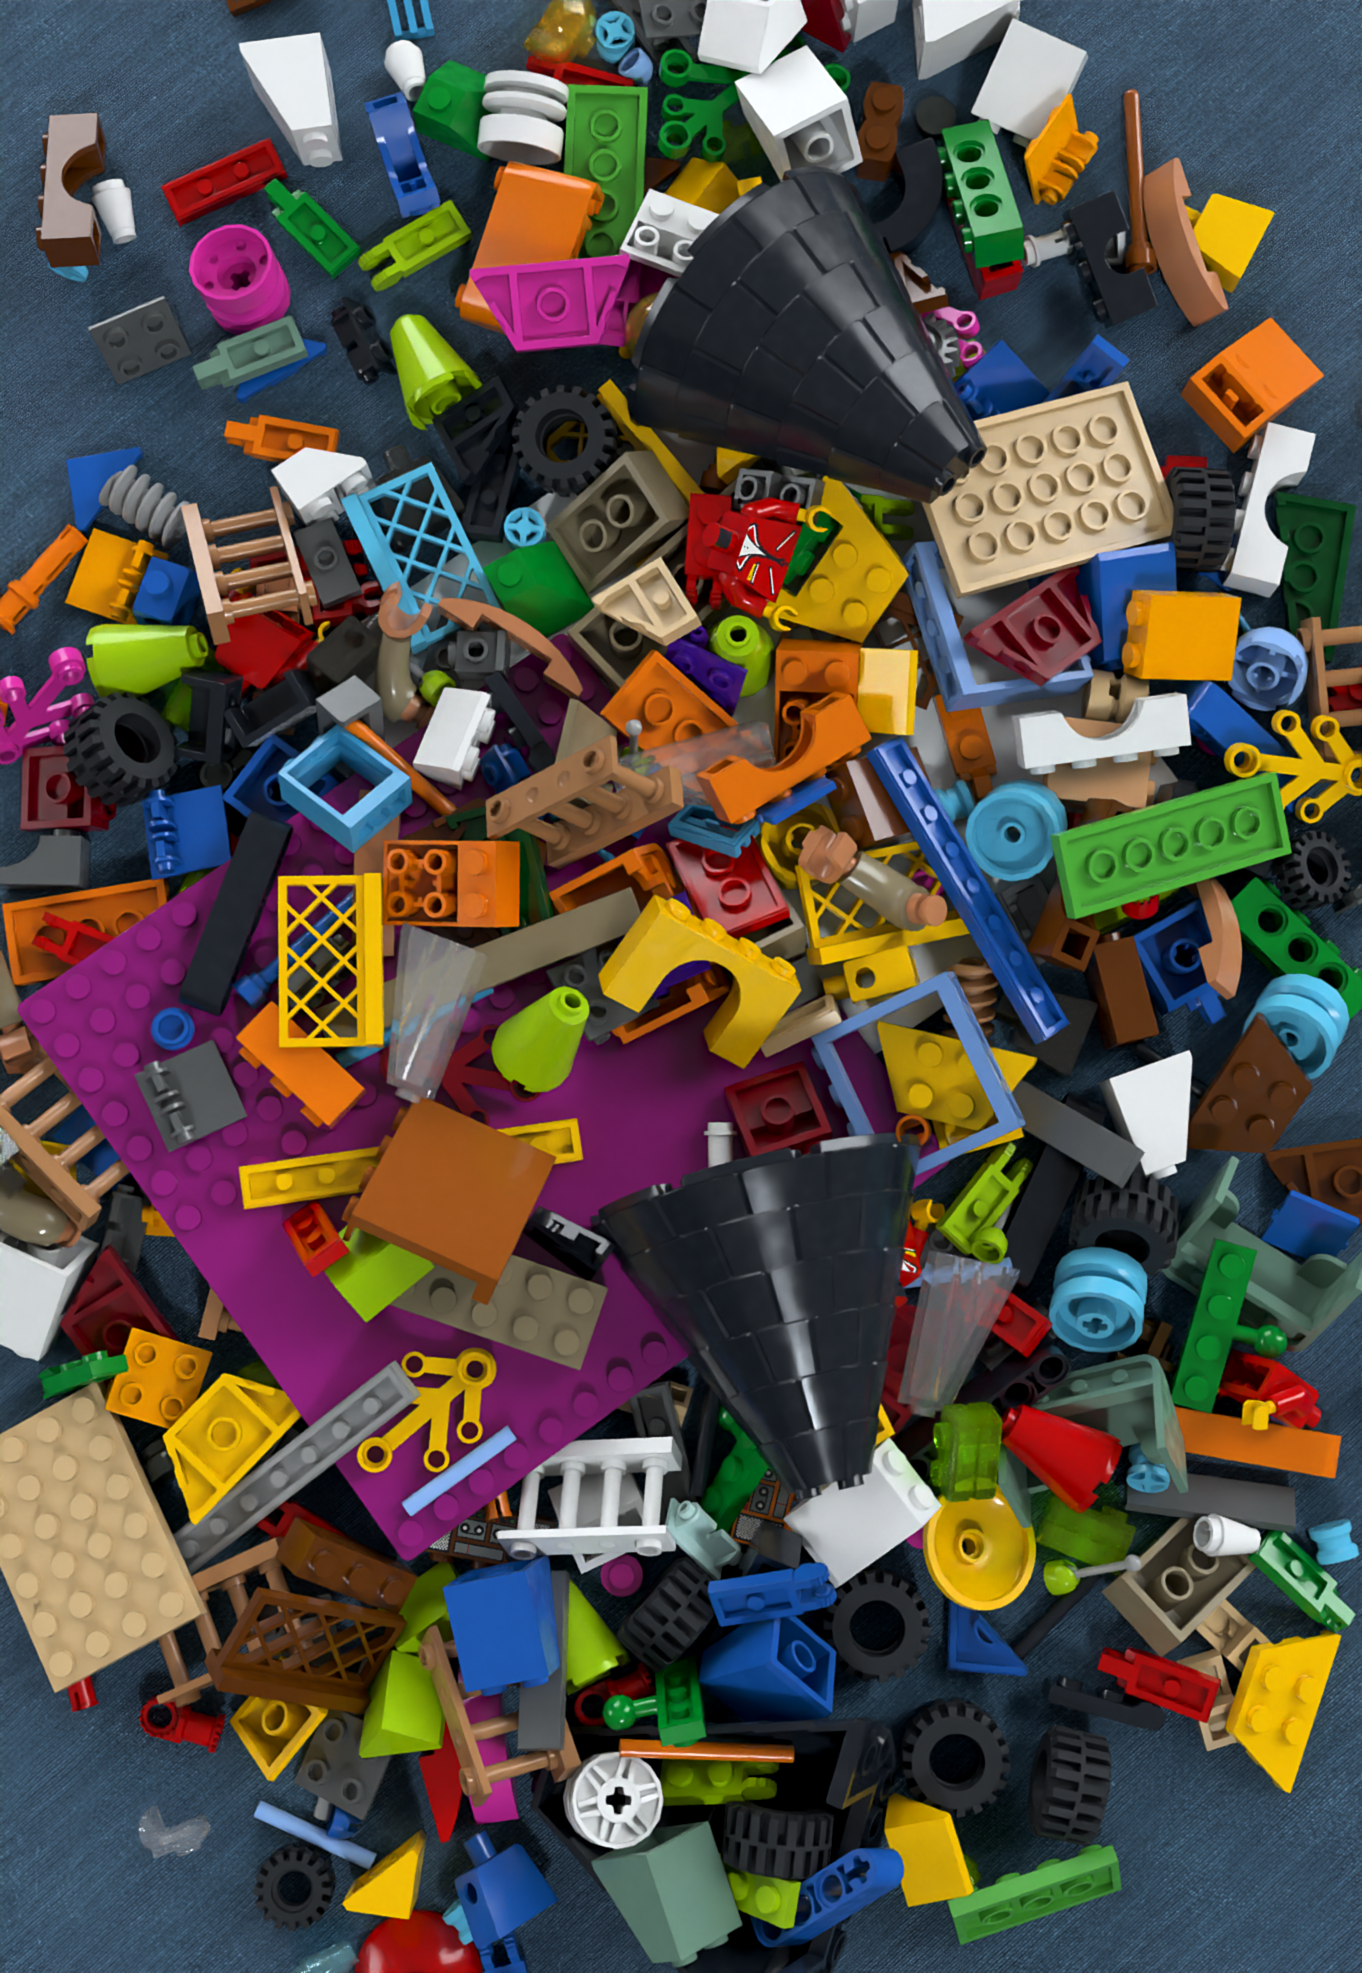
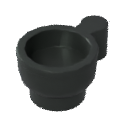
(225, 773)
(158, 1464)

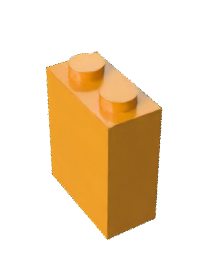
(1181, 635)

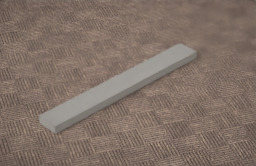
(297, 1465)

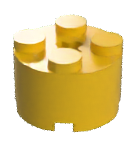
(776, 841)

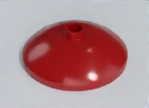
(417, 1946)

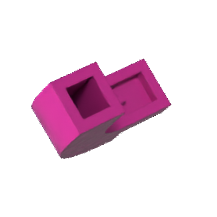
(503, 1801)

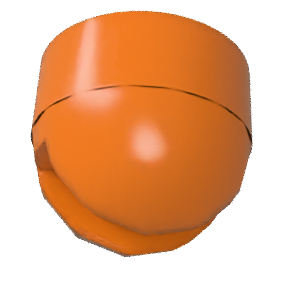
(913, 1121)

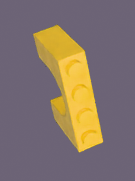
(671, 936)

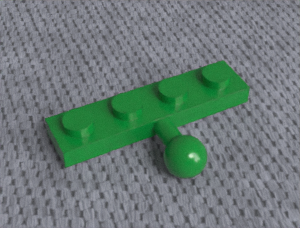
(1215, 1326)
(735, 1479)
(676, 1702)

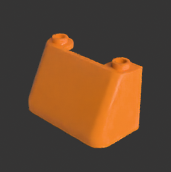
(532, 220)
(647, 873)

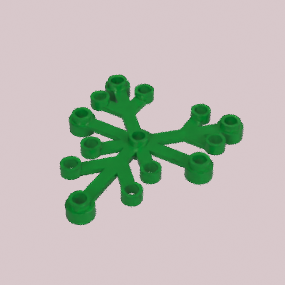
(709, 113)

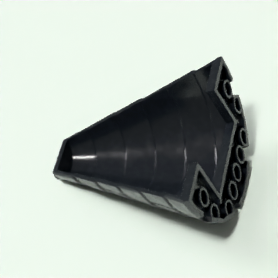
(803, 347)
(782, 1291)
(835, 1765)

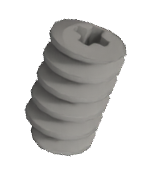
(145, 506)

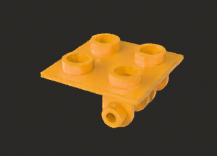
(1058, 154)
(111, 576)
(160, 1379)

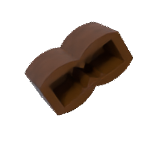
(879, 130)

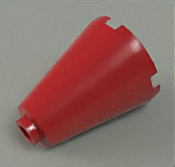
(1061, 1453)

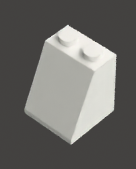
(957, 29)
(1028, 81)
(298, 92)
(800, 115)
(1153, 1112)
(38, 1290)
(865, 1521)

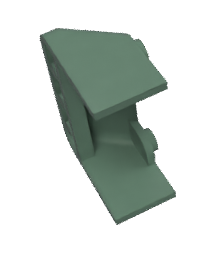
(1280, 1290)
(1115, 1397)

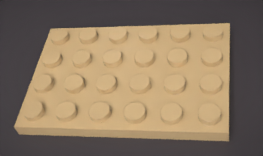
(1052, 492)
(86, 1540)

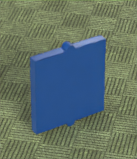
(801, 796)
(1309, 1227)

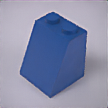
(1109, 586)
(504, 1625)
(771, 1671)

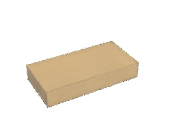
(802, 1024)

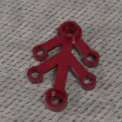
(458, 1073)

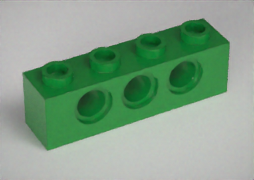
(981, 194)
(1291, 925)

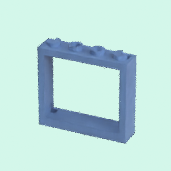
(947, 650)
(972, 1040)

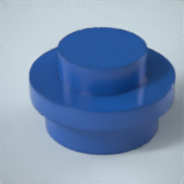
(172, 1028)

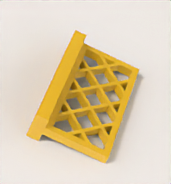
(640, 437)
(878, 937)
(367, 950)

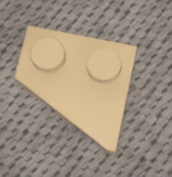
(650, 604)

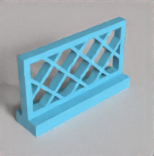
(385, 561)

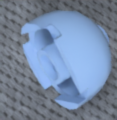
(1268, 668)

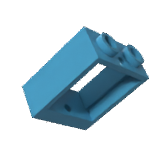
(366, 817)

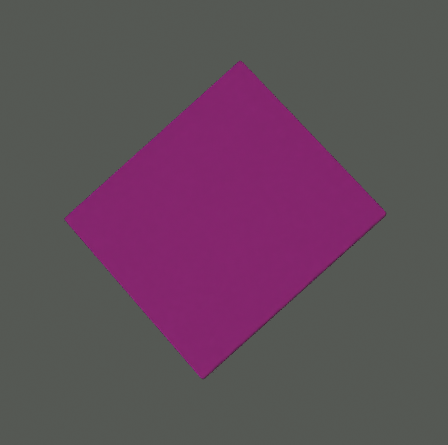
(635, 1109)

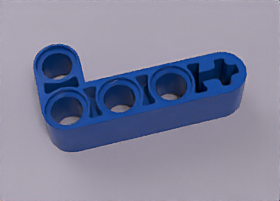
(1222, 722)
(835, 1895)

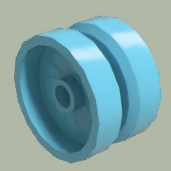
(993, 835)
(1305, 1017)
(1098, 1299)

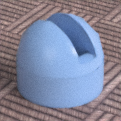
(636, 66)

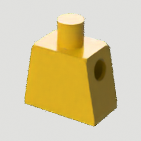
(1228, 235)
(893, 971)

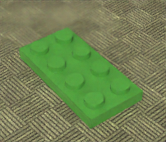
(1037, 1893)

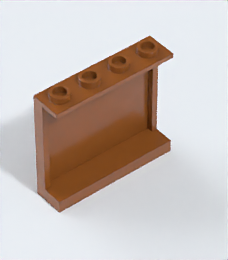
(450, 1192)

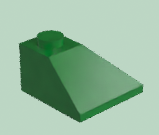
(453, 108)
(539, 587)

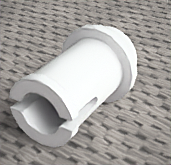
(1044, 248)
(720, 1143)

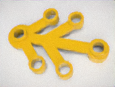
(1308, 768)
(436, 1406)

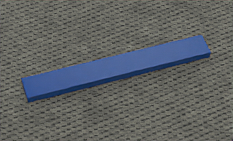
(967, 889)

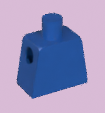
(166, 594)
(500, 1890)

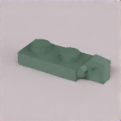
(252, 354)

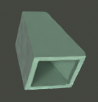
(672, 1892)

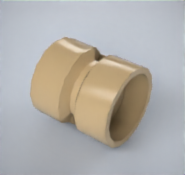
(1111, 697)

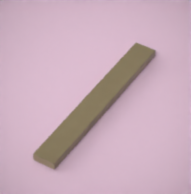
(524, 951)

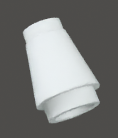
(406, 67)
(115, 209)
(1224, 1536)

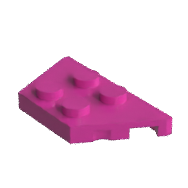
(553, 301)

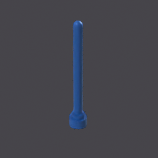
(256, 986)

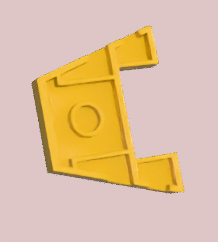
(853, 577)

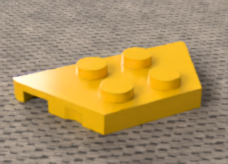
(936, 1078)
(225, 1438)
(1280, 1701)

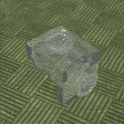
(180, 1838)

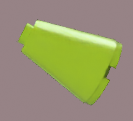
(428, 370)
(747, 646)
(142, 656)
(542, 1040)
(590, 1646)

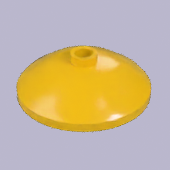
(997, 1553)

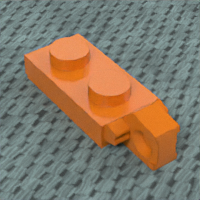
(279, 438)
(968, 747)

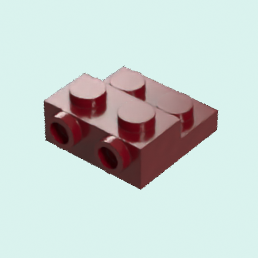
(54, 798)
(778, 1111)

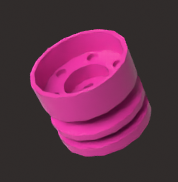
(239, 278)

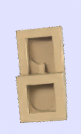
(1231, 1634)
(1213, 1733)

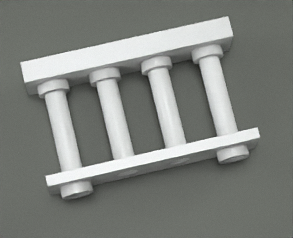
(606, 1457)

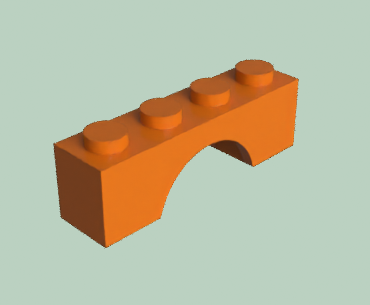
(828, 732)

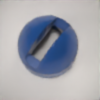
(338, 1825)

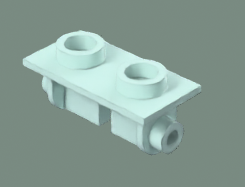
(691, 1531)

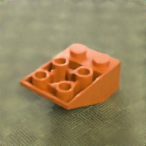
(1250, 384)
(806, 674)
(451, 883)

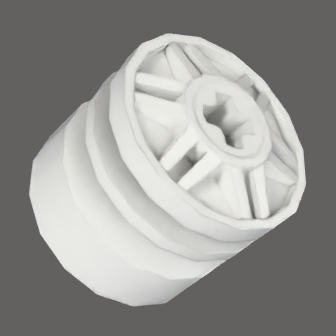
(523, 117)
(595, 1819)

